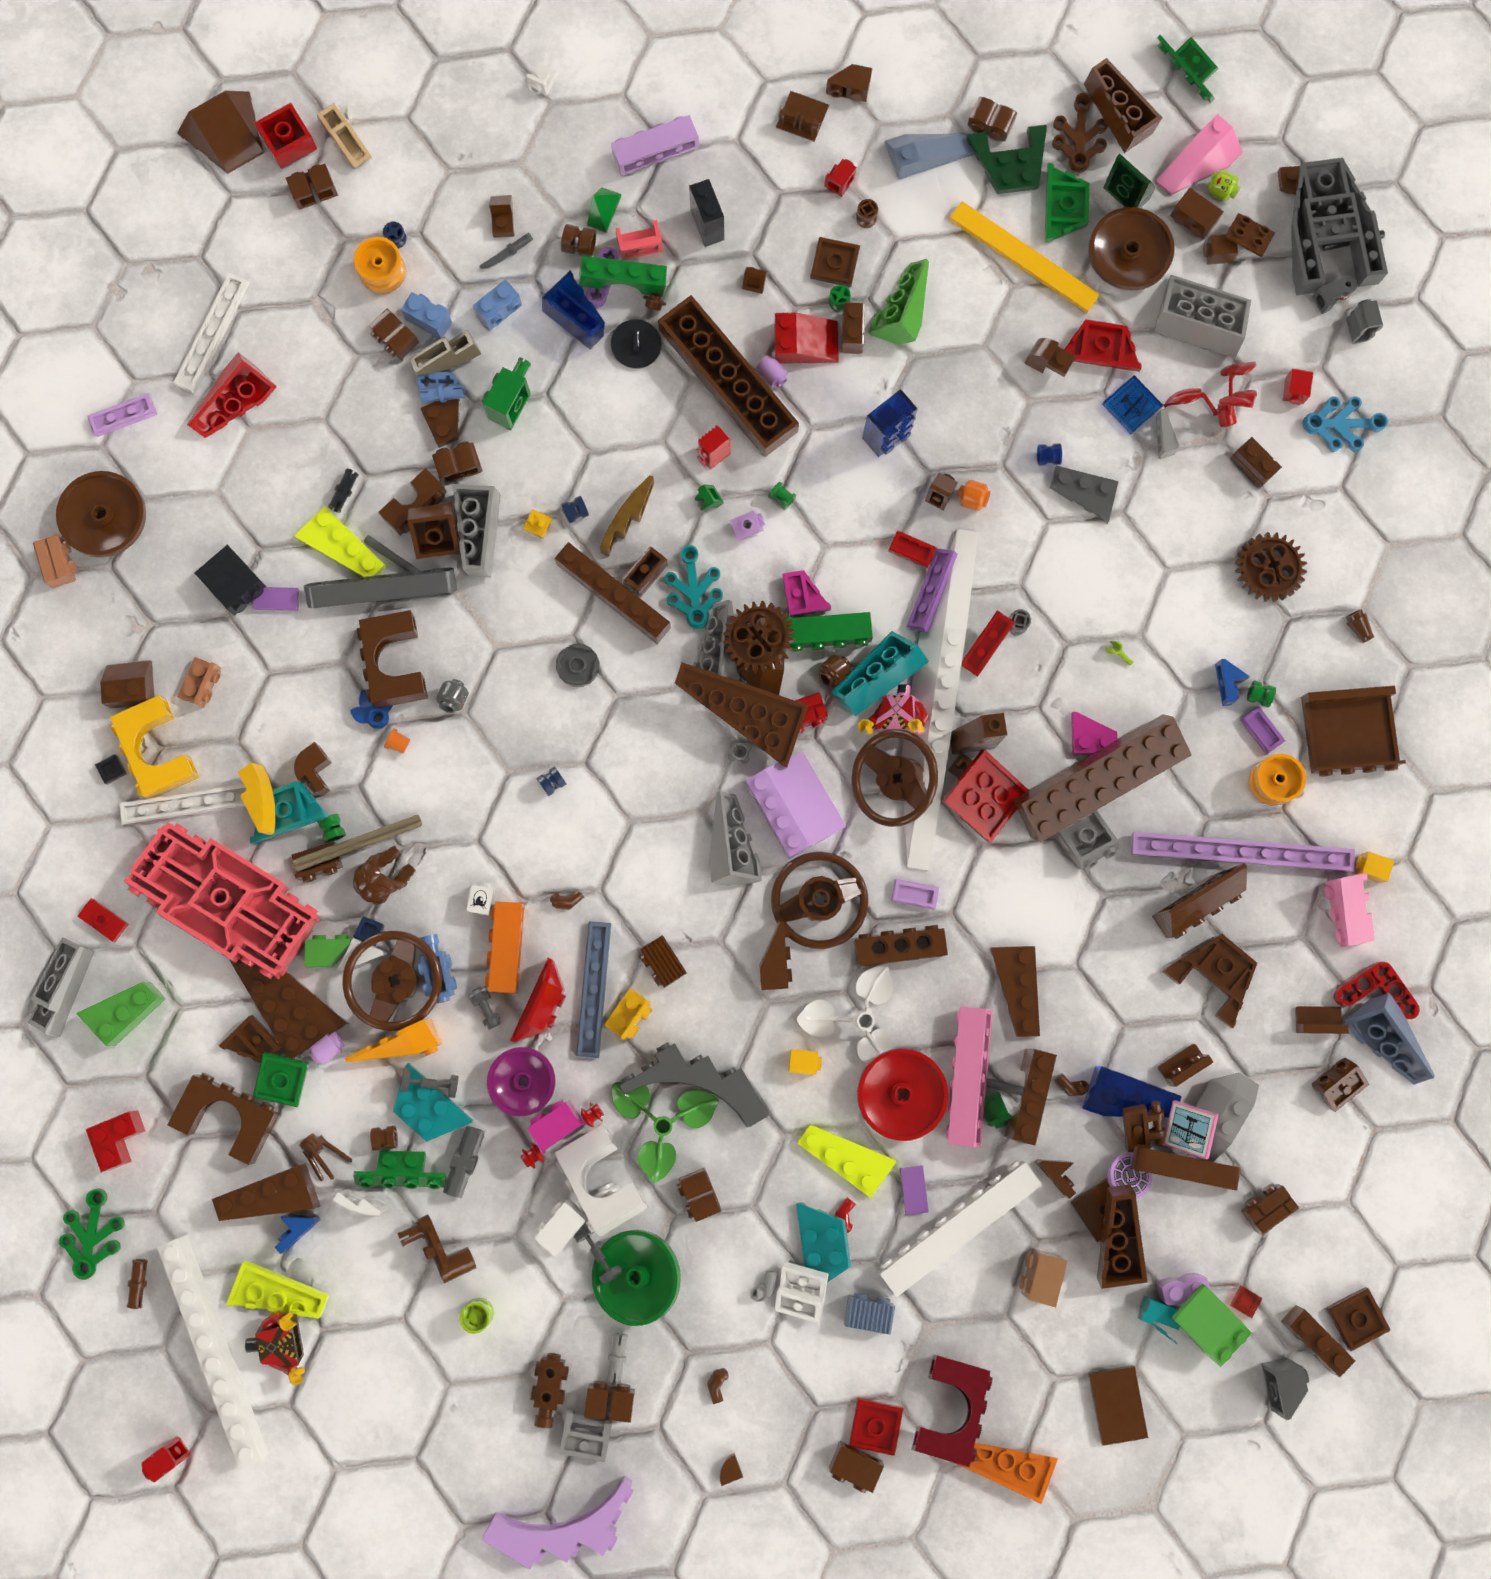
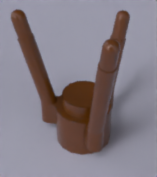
(313, 1147)

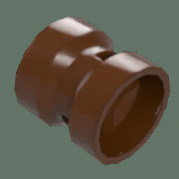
(867, 218)
(386, 1137)

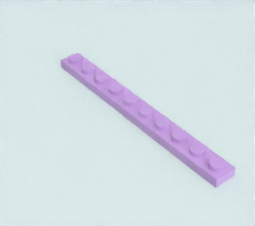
(1243, 851)

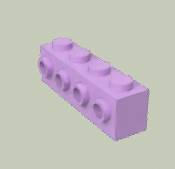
(655, 144)

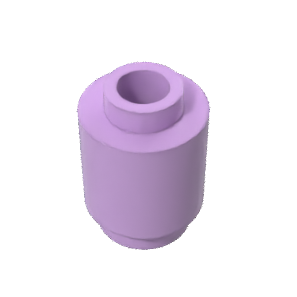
(772, 371)
(326, 1048)

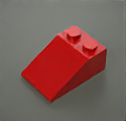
(805, 339)

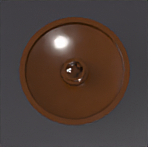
(1131, 248)
(101, 514)

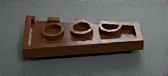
(1019, 986)

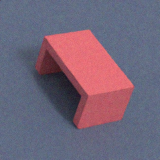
(639, 242)

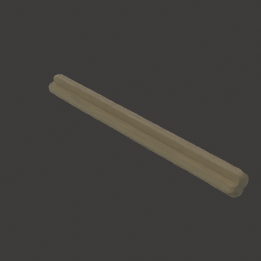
(356, 843)

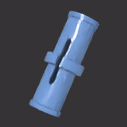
(442, 393)

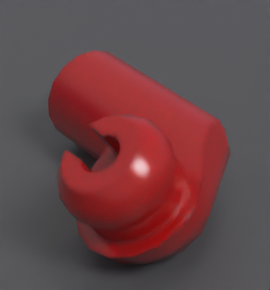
(843, 1212)

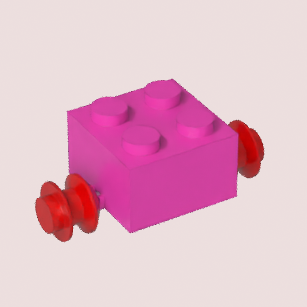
(556, 1125)

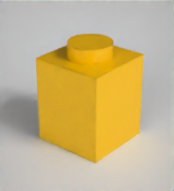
(1376, 866)
(804, 1062)

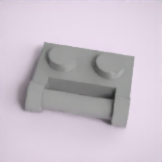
(583, 1443)

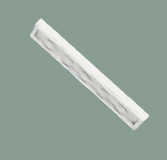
(211, 333)
(181, 804)

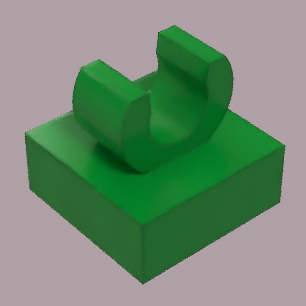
(710, 496)

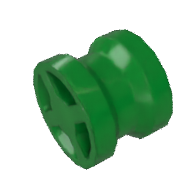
(838, 293)

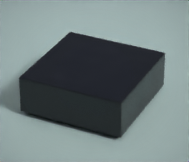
(110, 769)

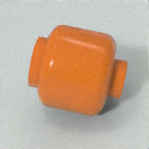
(974, 495)

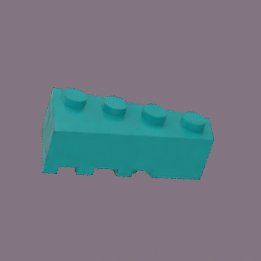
(879, 673)

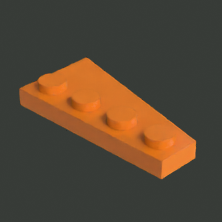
(1014, 1469)

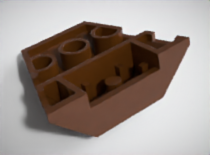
(224, 130)

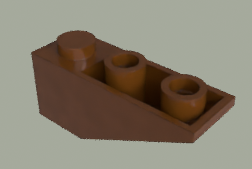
(774, 961)

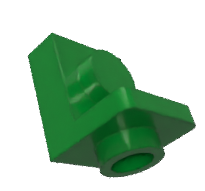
(995, 1111)

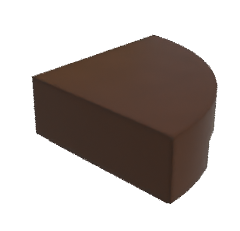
(730, 1470)

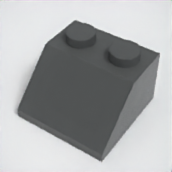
(1285, 1386)

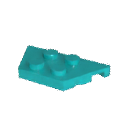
(293, 810)
(428, 1109)
(823, 1241)

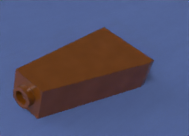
(981, 733)

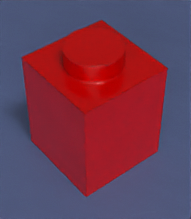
(1297, 386)

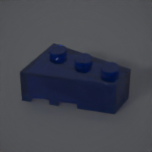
(573, 311)

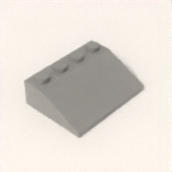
(1203, 316)

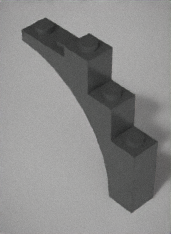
(732, 1089)

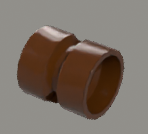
(585, 244)

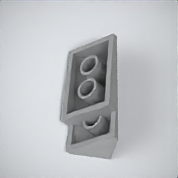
(59, 987)

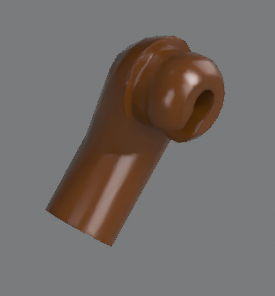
(566, 902)
(1075, 1088)
(715, 1382)

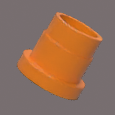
(396, 741)

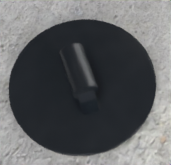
(636, 343)

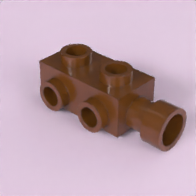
(548, 1385)

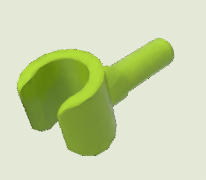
(1117, 649)

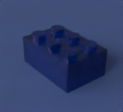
(889, 423)

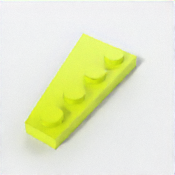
(337, 542)
(852, 1161)

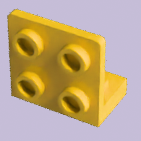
(628, 1015)

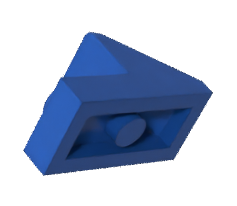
(1228, 675)
(299, 1226)

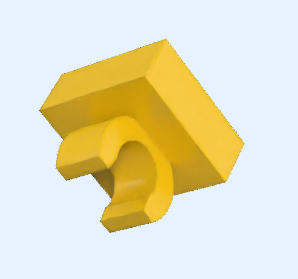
(537, 524)

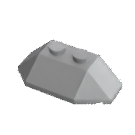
(1233, 1100)

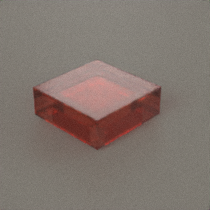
(1246, 1301)

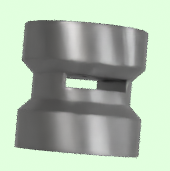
(1020, 624)

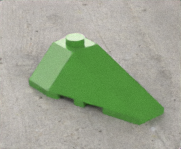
(904, 309)

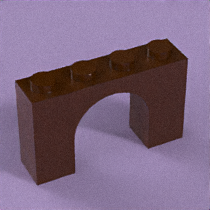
(375, 636)
(1038, 1073)
(256, 1118)

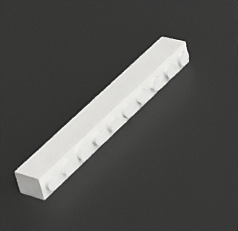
(213, 1352)

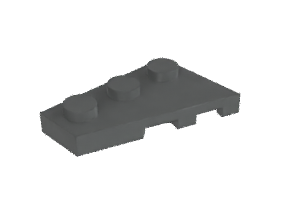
(1088, 490)

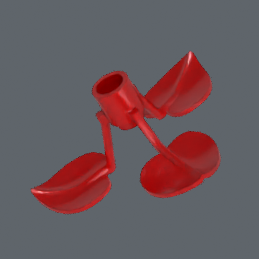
(1225, 409)

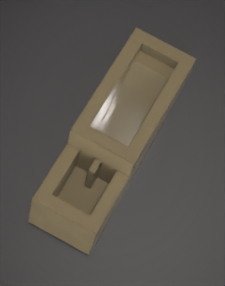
(445, 354)

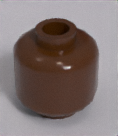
(834, 670)

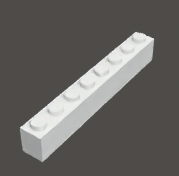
(959, 1228)

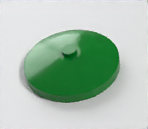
(648, 1278)

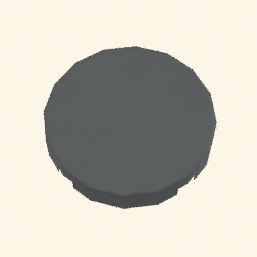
(577, 665)

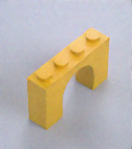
(131, 728)

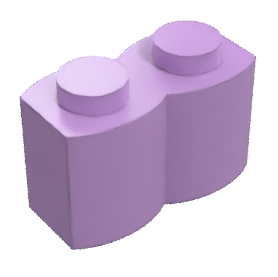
(1178, 1291)

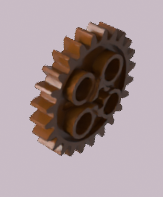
(1289, 561)
(773, 625)

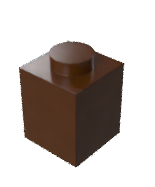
(1219, 250)

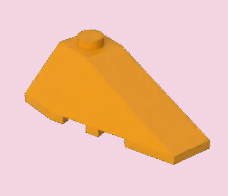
(412, 1040)

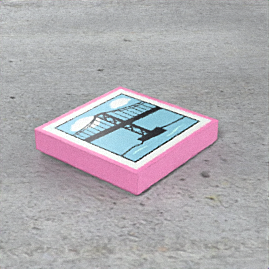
(1190, 1129)

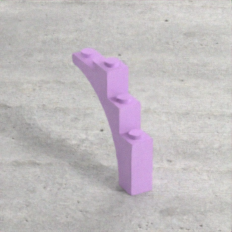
(594, 1529)

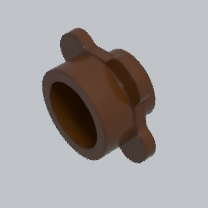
(654, 301)

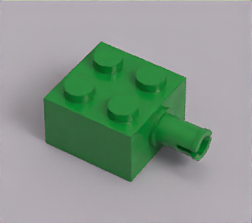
(507, 395)

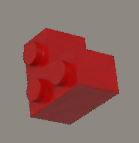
(109, 1136)

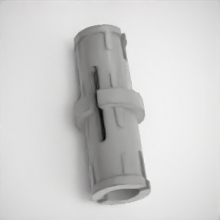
(617, 1358)

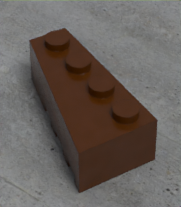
(279, 1193)

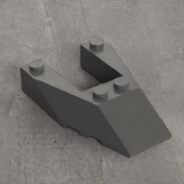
(1328, 212)

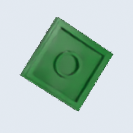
(280, 1079)

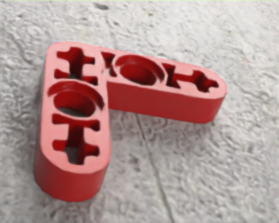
(1377, 982)

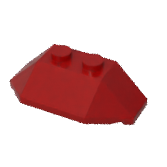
(542, 1004)

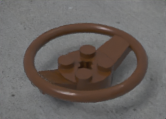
(889, 771)
(836, 893)
(389, 997)

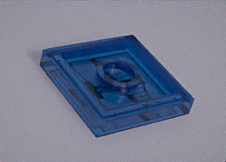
(1132, 404)

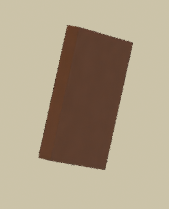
(1118, 1405)

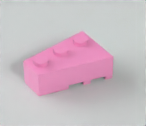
(1349, 910)

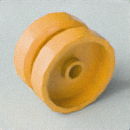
(379, 265)
(1277, 779)

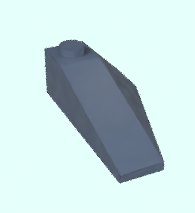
(922, 152)
(1387, 1032)

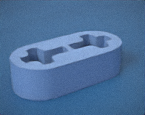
(436, 379)

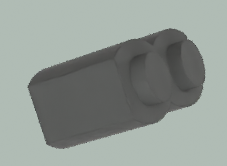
(1364, 321)

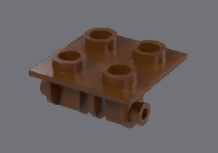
(802, 116)
(1249, 234)

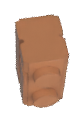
(55, 561)

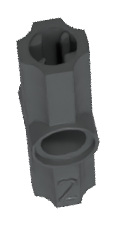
(463, 1162)

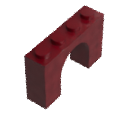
(973, 1384)

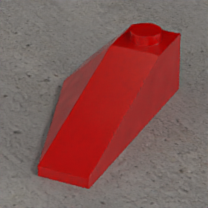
(233, 393)

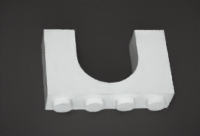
(576, 1162)

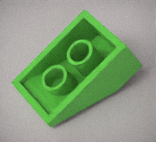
(1211, 1325)

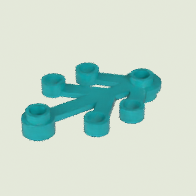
(694, 591)

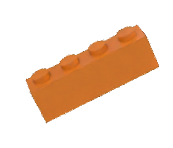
(506, 947)

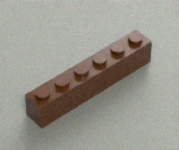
(612, 593)

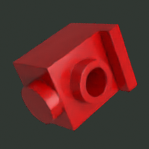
(840, 177)

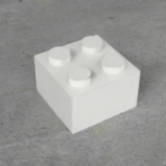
(557, 1231)

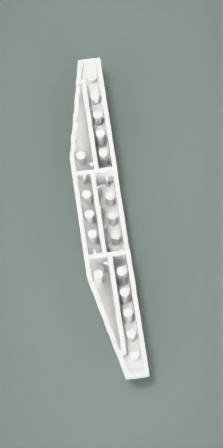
(937, 690)

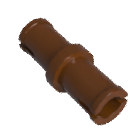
(137, 1283)

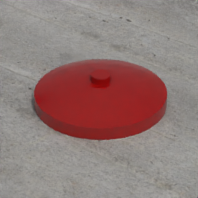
(902, 1094)

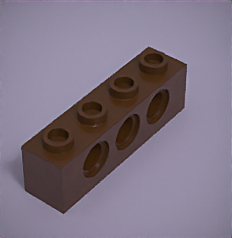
(936, 946)

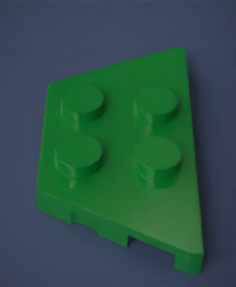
(1065, 203)

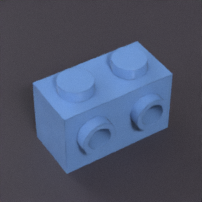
(497, 305)
(426, 315)

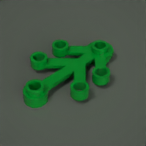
(89, 1237)

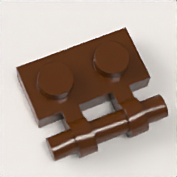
(1137, 1128)

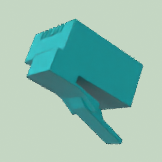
(1157, 1311)

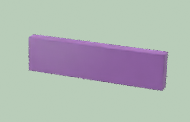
(932, 590)

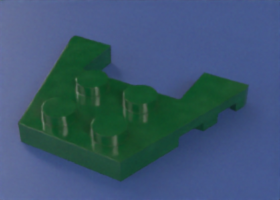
(1012, 169)

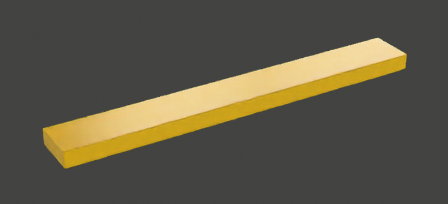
(1024, 257)

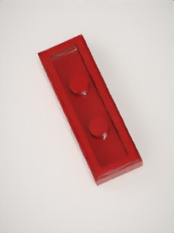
(987, 643)

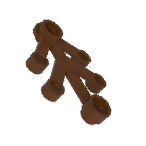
(1079, 136)

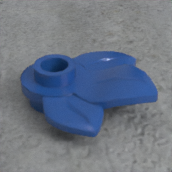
(367, 712)

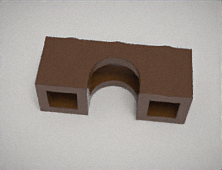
(428, 491)
(1313, 1335)

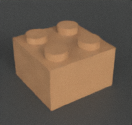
(1043, 1277)

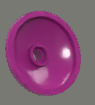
(504, 1081)

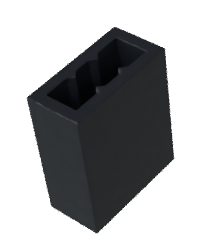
(706, 212)
(230, 580)

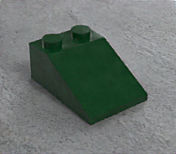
(1128, 184)

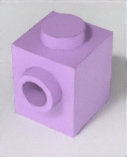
(740, 528)

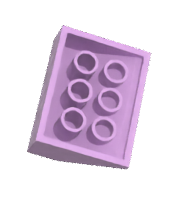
(795, 804)

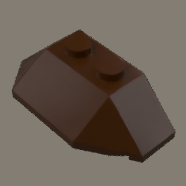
(772, 679)

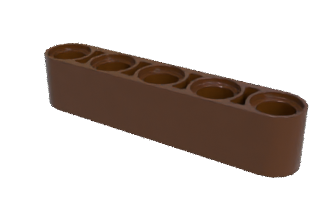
(1185, 1168)

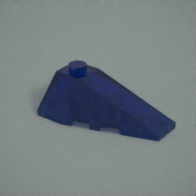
(1112, 1091)

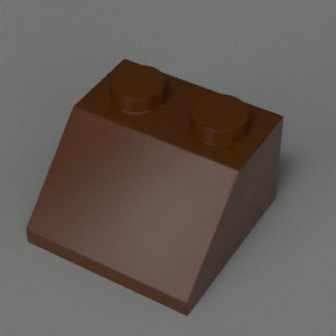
(127, 684)

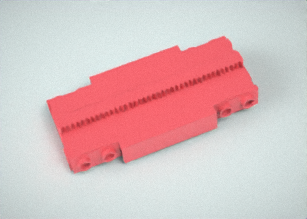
(222, 900)

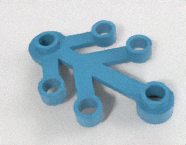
(1342, 424)

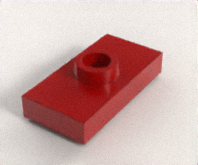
(912, 549)
(103, 920)

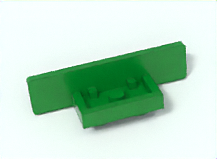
(1194, 63)
(400, 1170)

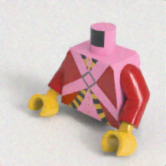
(897, 712)

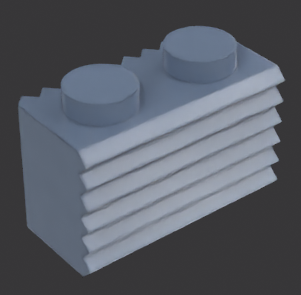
(869, 1314)

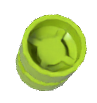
(476, 1315)

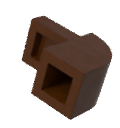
(1048, 354)
(309, 764)

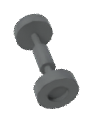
(429, 1083)
(599, 1256)

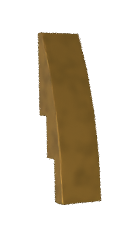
(631, 510)

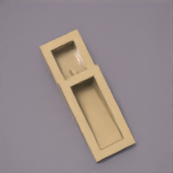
(343, 135)

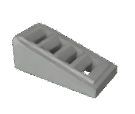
(1166, 437)

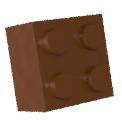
(434, 530)

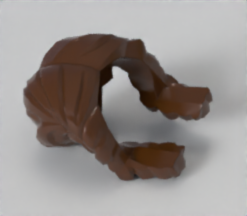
(375, 886)

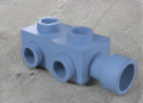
(446, 963)

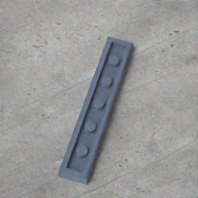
(593, 989)

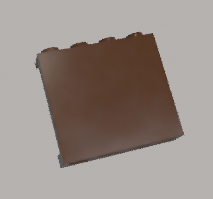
(1351, 730)

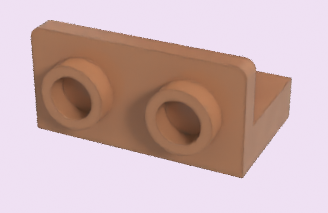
(199, 682)

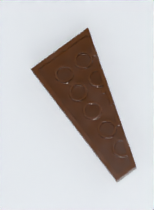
(758, 715)
(289, 1009)

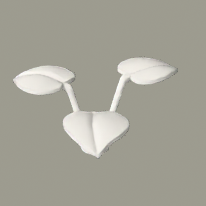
(874, 986)

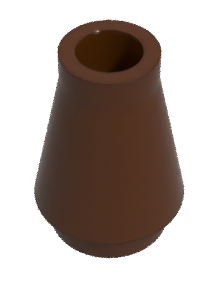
(1360, 625)

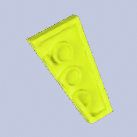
(272, 1291)

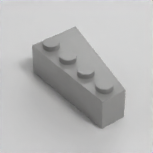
(477, 525)

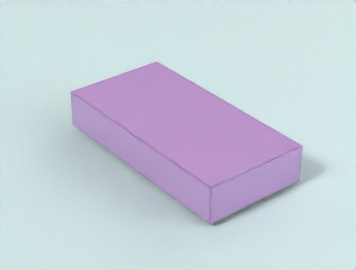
(915, 894)

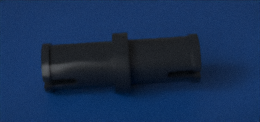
(343, 490)

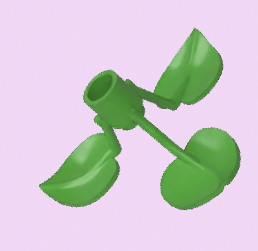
(659, 1158)

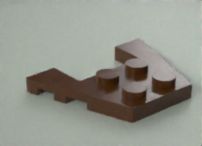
(1224, 967)

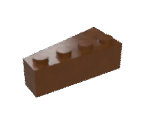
(1121, 105)
(1121, 1241)

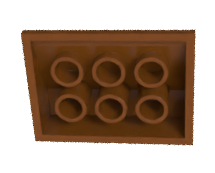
(1202, 901)

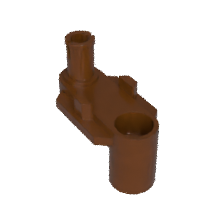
(448, 1266)

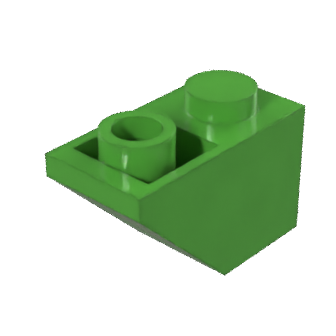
(325, 952)

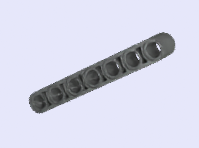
(380, 587)

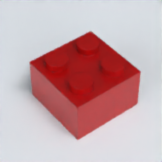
(286, 135)

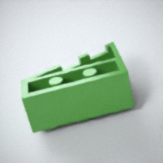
(121, 1013)

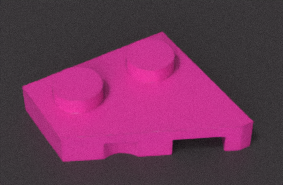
(803, 595)
(1089, 735)

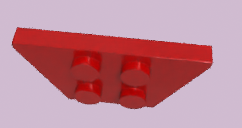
(1104, 346)

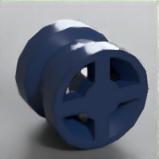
(395, 229)

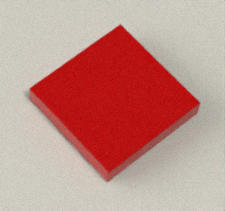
(876, 1426)

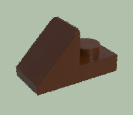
(502, 216)
(1054, 1170)

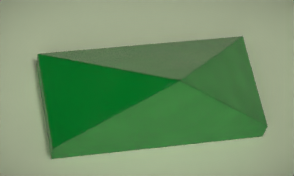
(603, 209)

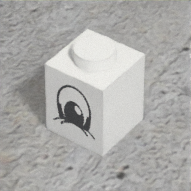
(481, 899)

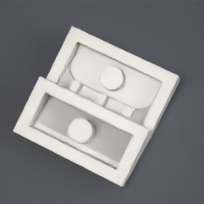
(368, 1205)
(801, 1292)

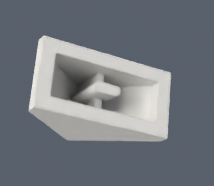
(370, 955)

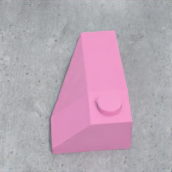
(1208, 152)

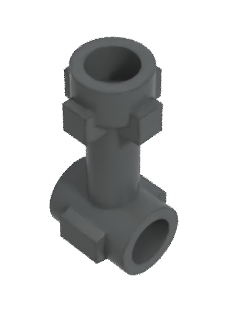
(479, 997)

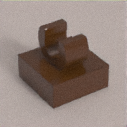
(754, 280)
(960, 765)

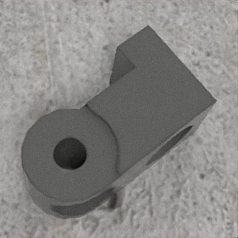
(1336, 290)

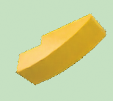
(258, 797)

